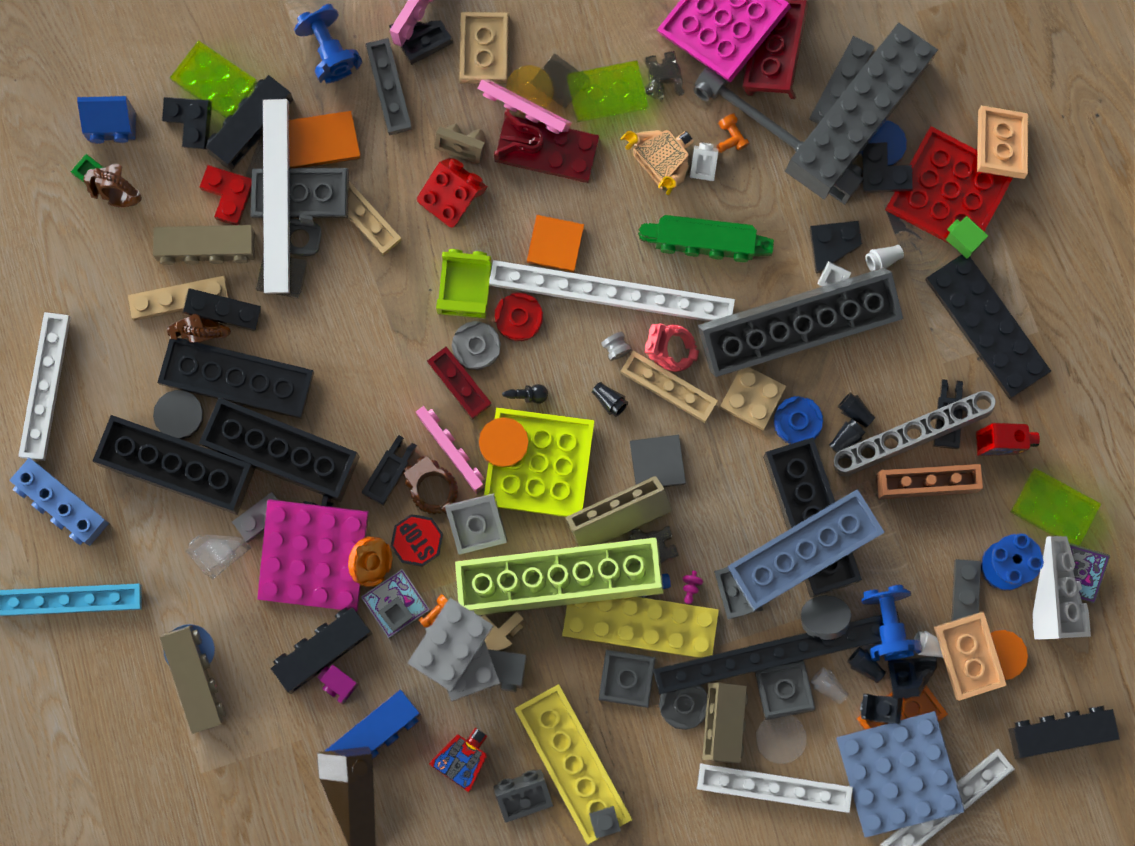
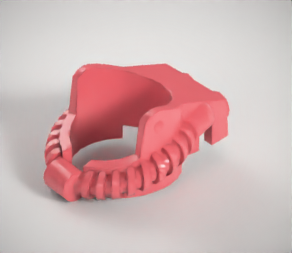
(657, 346)

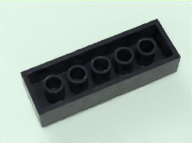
(280, 449)
(174, 464)
(801, 493)

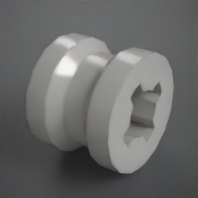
(616, 346)

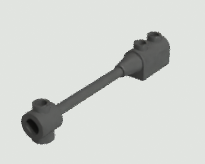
(712, 85)

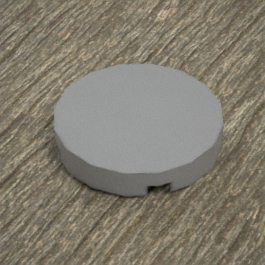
(476, 345)

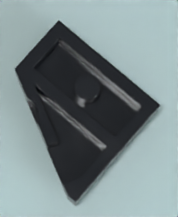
(426, 40)
(833, 242)
(910, 676)

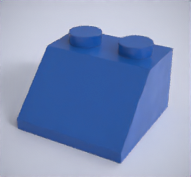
(107, 118)

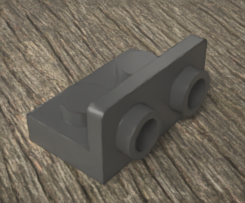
(732, 596)
(522, 795)

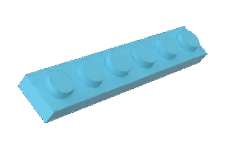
(70, 599)

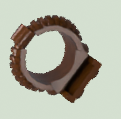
(111, 186)
(197, 329)
(421, 470)

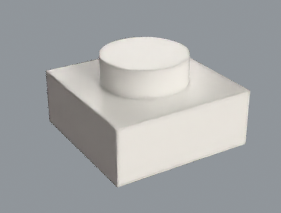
(833, 274)

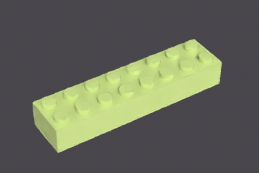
(560, 577)

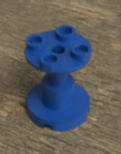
(335, 61)
(1012, 562)
(892, 632)

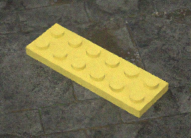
(644, 625)
(570, 759)

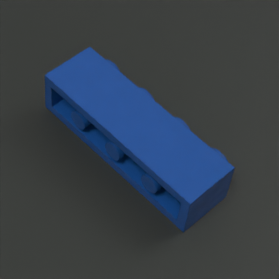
(381, 725)

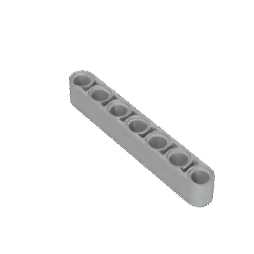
(922, 424)

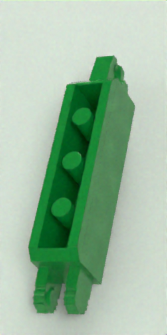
(706, 237)

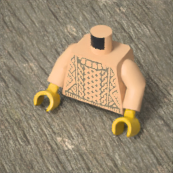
(661, 155)

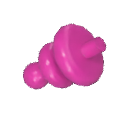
(692, 581)

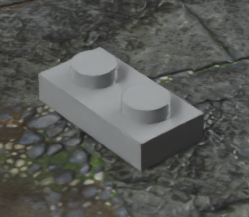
(253, 520)

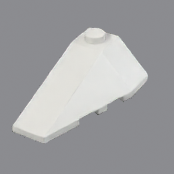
(1058, 604)

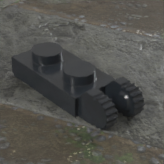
(952, 439)
(388, 472)

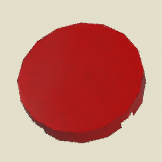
(518, 316)

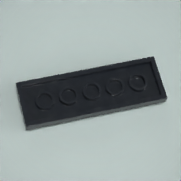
(988, 325)
(236, 377)

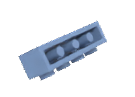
(59, 502)

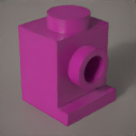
(337, 683)

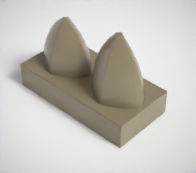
(465, 147)

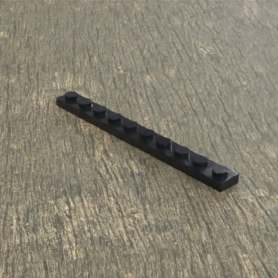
(764, 656)

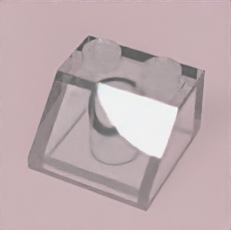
(216, 552)

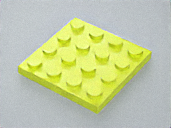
(553, 470)

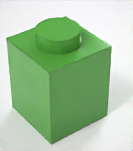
(966, 236)

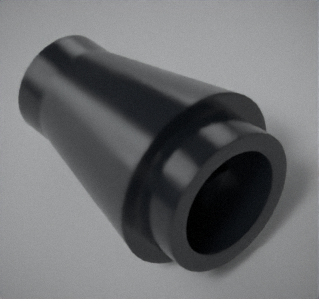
(610, 399)
(855, 409)
(847, 436)
(862, 663)

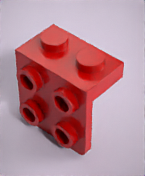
(450, 191)

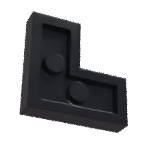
(194, 115)
(880, 176)

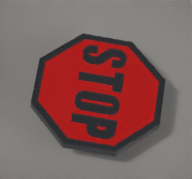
(416, 540)

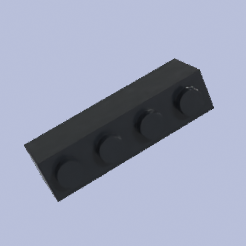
(245, 127)
(321, 650)
(1064, 733)

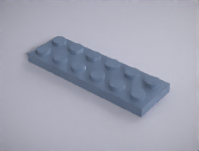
(805, 549)

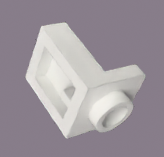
(704, 162)

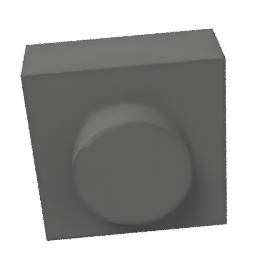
(395, 614)
(604, 822)

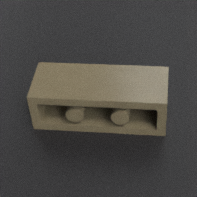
(725, 723)

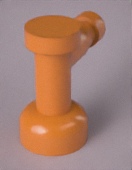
(737, 140)
(429, 619)

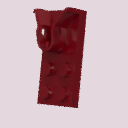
(775, 61)
(541, 150)

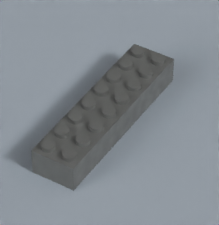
(861, 111)
(800, 322)

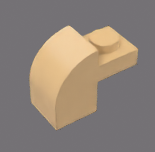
(497, 638)

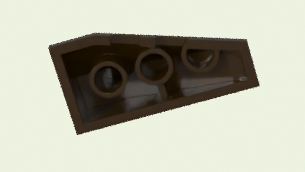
(350, 790)

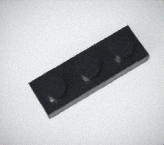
(221, 309)

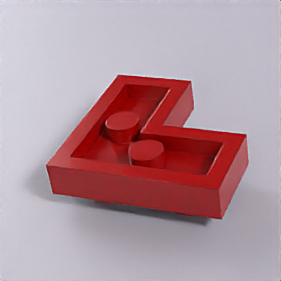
(233, 191)

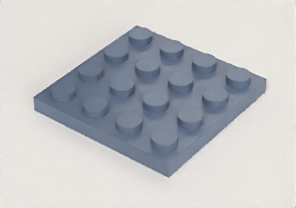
(900, 774)

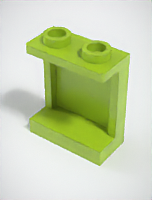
(464, 284)

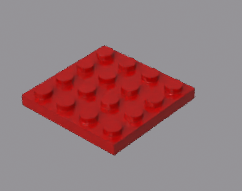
(947, 187)

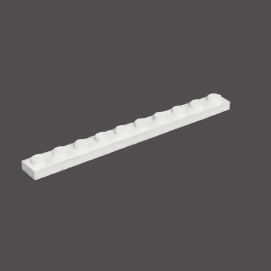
(609, 292)

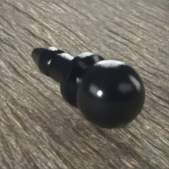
(536, 393)

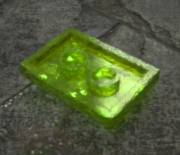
(214, 79)
(607, 91)
(1055, 507)

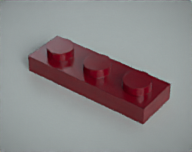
(459, 382)

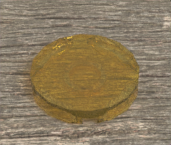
(532, 84)

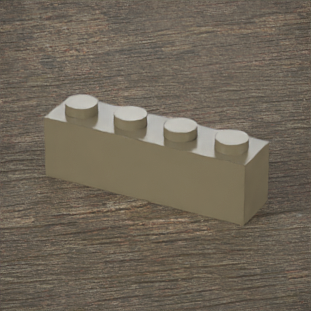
(204, 244)
(619, 513)
(192, 679)

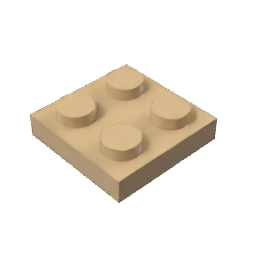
(752, 397)

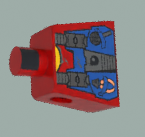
(1005, 439)
(462, 759)

